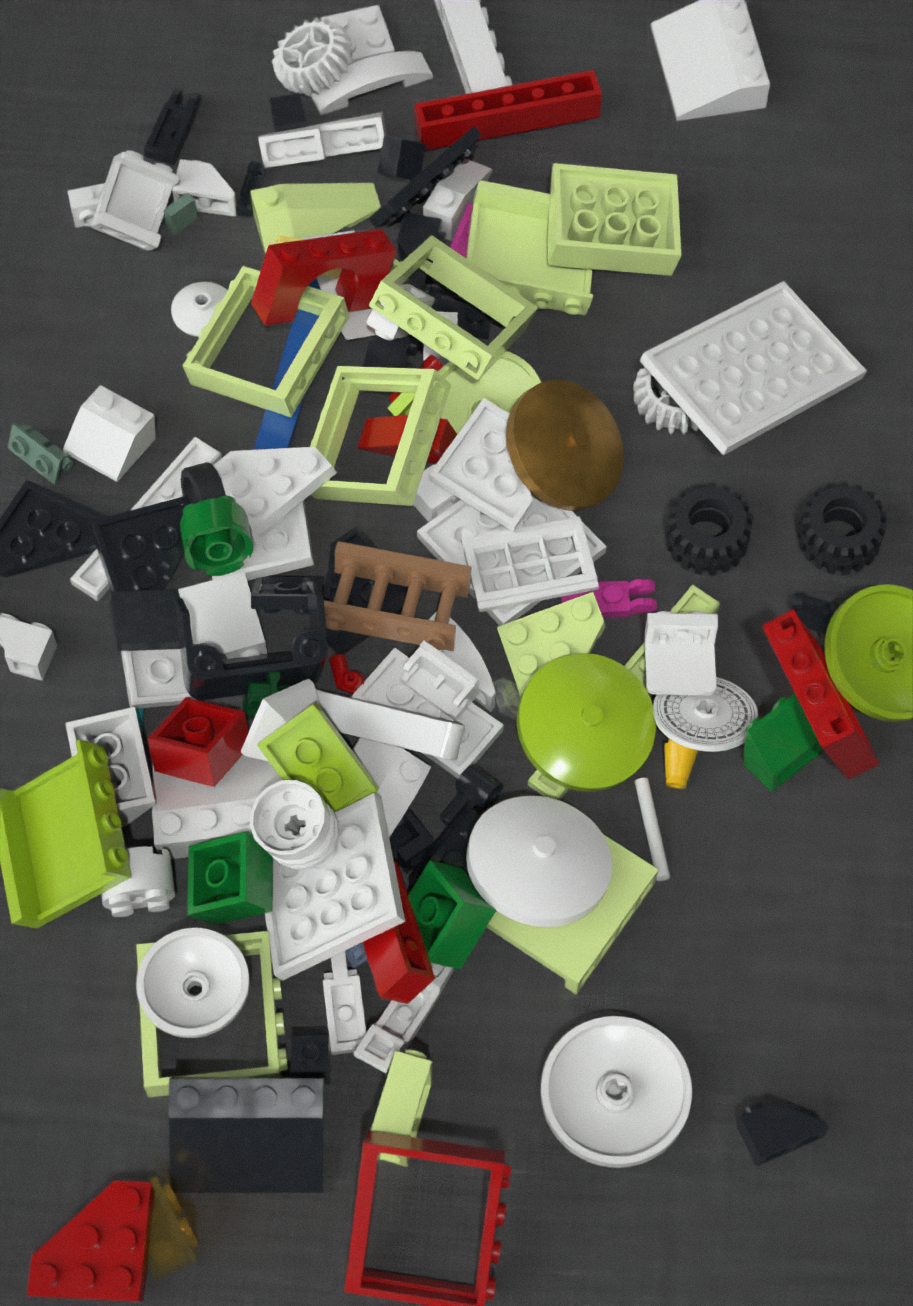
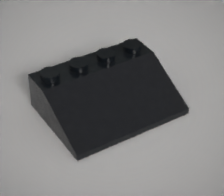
(246, 1134)

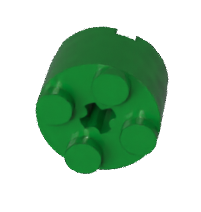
(216, 535)

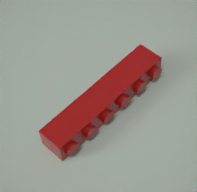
(509, 109)

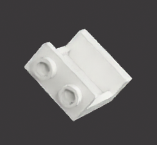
(134, 200)
(224, 616)

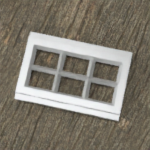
(537, 591)

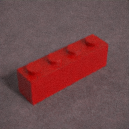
(399, 956)

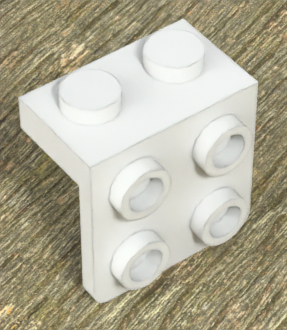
(680, 653)

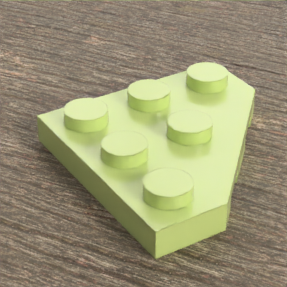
(550, 635)

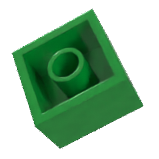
(229, 879)
(448, 913)

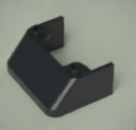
(211, 677)

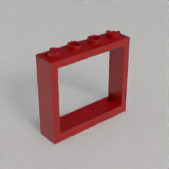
(820, 699)
(417, 1289)

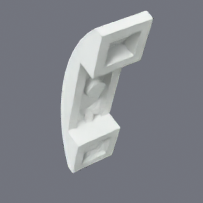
(370, 75)
(400, 1023)

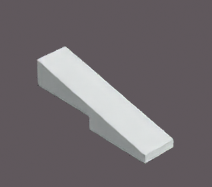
(323, 140)

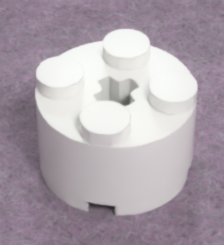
(149, 884)

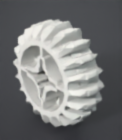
(312, 56)
(662, 410)

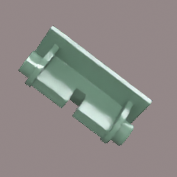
(31, 448)

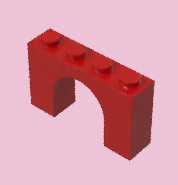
(295, 264)

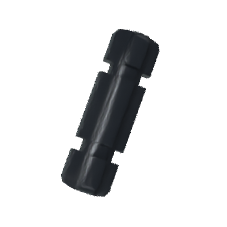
(251, 182)

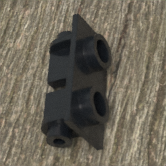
(813, 611)

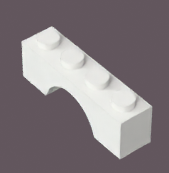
(26, 646)

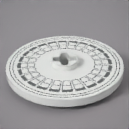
(706, 721)

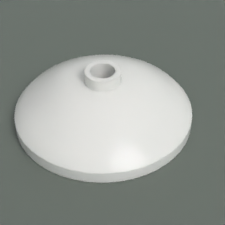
(189, 960)

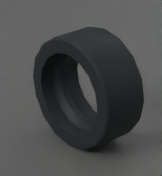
(201, 483)

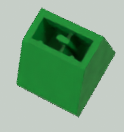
(780, 743)

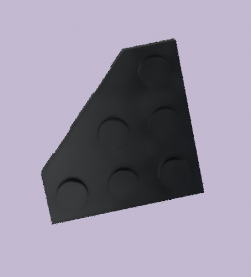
(43, 530)
(141, 545)
(344, 641)

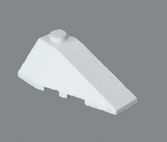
(396, 774)

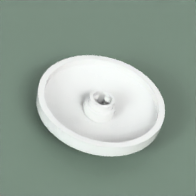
(539, 861)
(616, 1091)

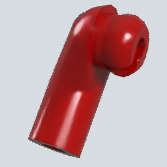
(345, 679)

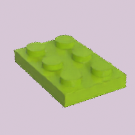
(316, 754)

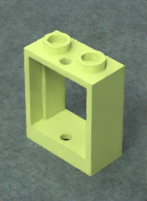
(404, 1098)

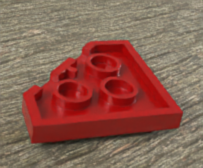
(99, 1250)

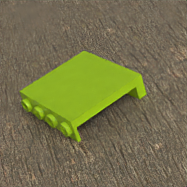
(61, 839)

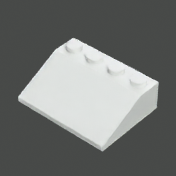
(711, 59)
(199, 813)

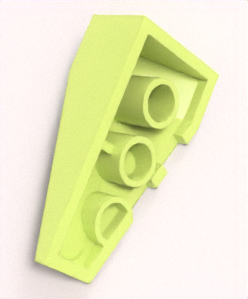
(311, 209)

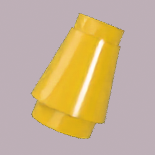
(678, 764)

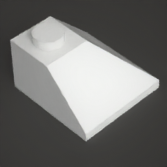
(275, 712)

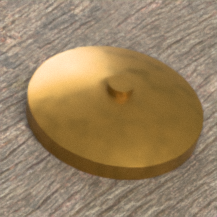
(565, 445)

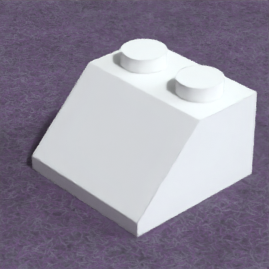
(110, 433)

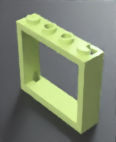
(469, 283)
(286, 398)
(415, 442)
(249, 944)

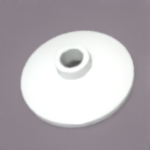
(187, 312)

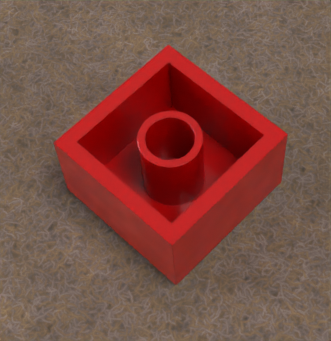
(198, 741)

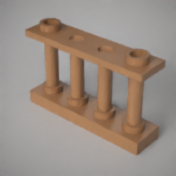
(403, 570)

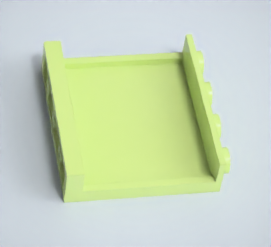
(511, 245)
(579, 947)

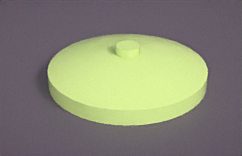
(500, 385)

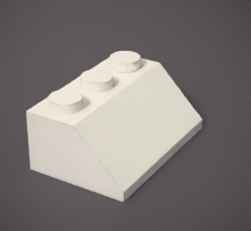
(126, 756)

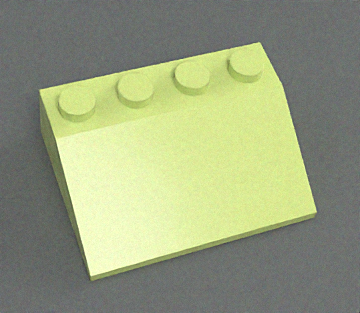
(613, 220)

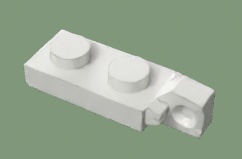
(343, 1007)

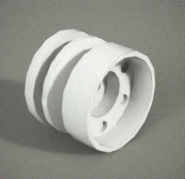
(280, 813)

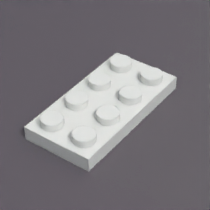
(386, 689)

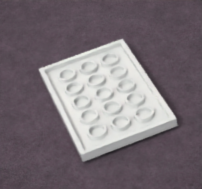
(752, 367)

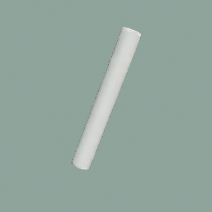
(652, 828)

